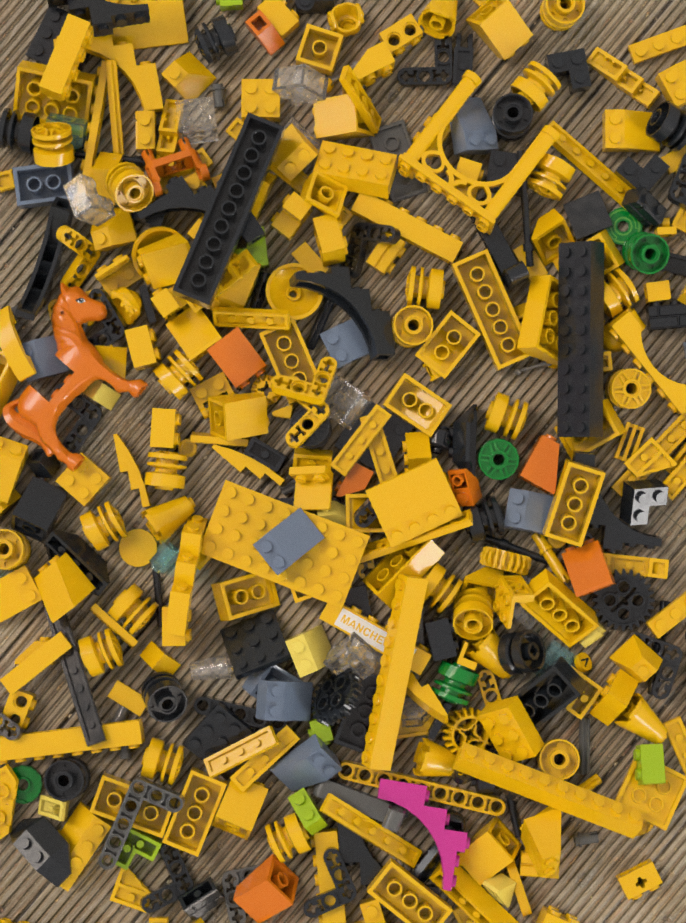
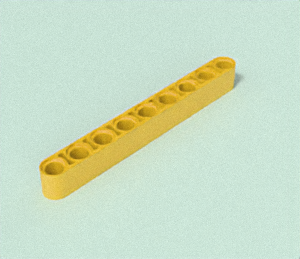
(431, 785)

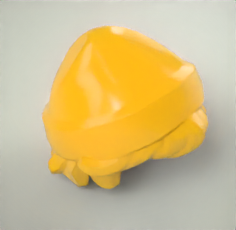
(127, 303)

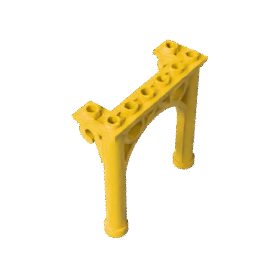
(409, 164)

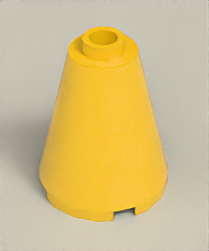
(439, 18)
(168, 517)
(486, 654)
(642, 720)
(433, 759)

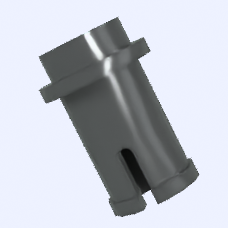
(218, 95)
(120, 714)
(125, 752)
(585, 838)

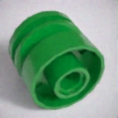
(656, 252)
(498, 470)
(455, 682)

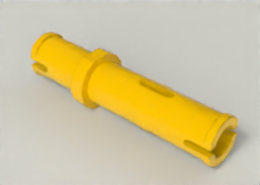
(551, 558)

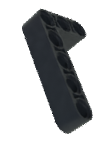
(510, 270)
(233, 706)

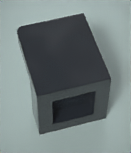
(42, 465)

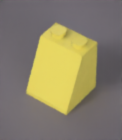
(309, 650)

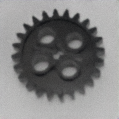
(636, 611)
(336, 697)

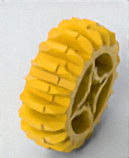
(505, 560)
(470, 726)

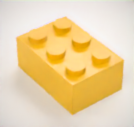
(511, 729)

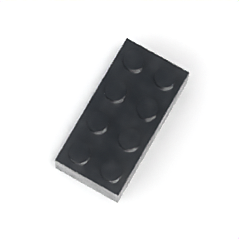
(550, 691)
(353, 729)

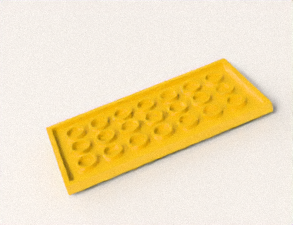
(247, 515)

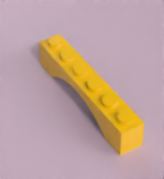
(628, 332)

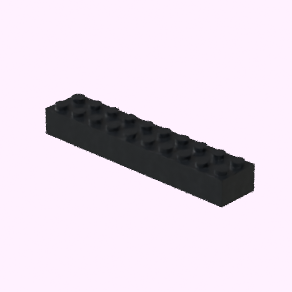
(228, 211)
(580, 339)

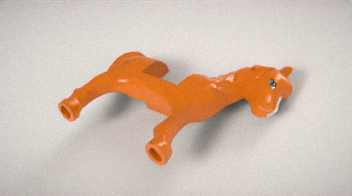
(36, 413)

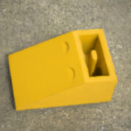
(374, 63)

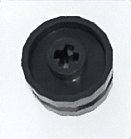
(521, 652)

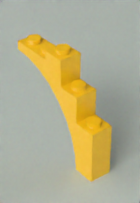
(142, 77)
(185, 575)

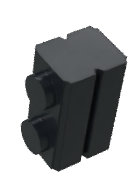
(644, 207)
(666, 316)
(265, 454)
(201, 898)

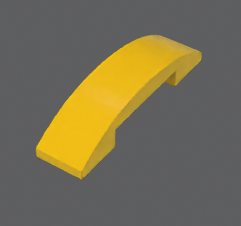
(12, 347)
(645, 566)

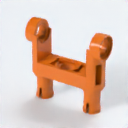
(185, 159)

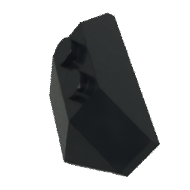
(464, 440)
(82, 554)
(43, 848)

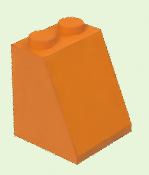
(237, 358)
(542, 464)
(588, 568)
(267, 890)

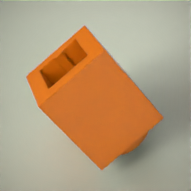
(264, 32)
(355, 481)
(464, 487)

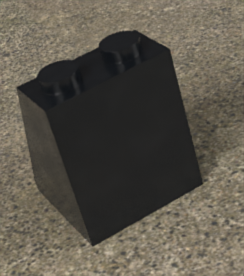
(38, 509)

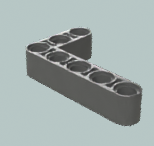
(371, 806)
(130, 815)

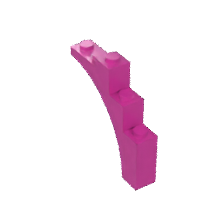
(434, 819)

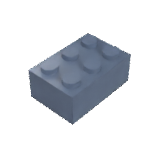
(40, 185)

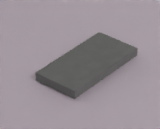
(396, 140)

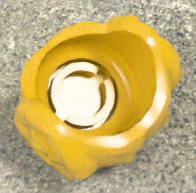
(346, 18)

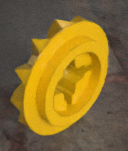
(260, 383)

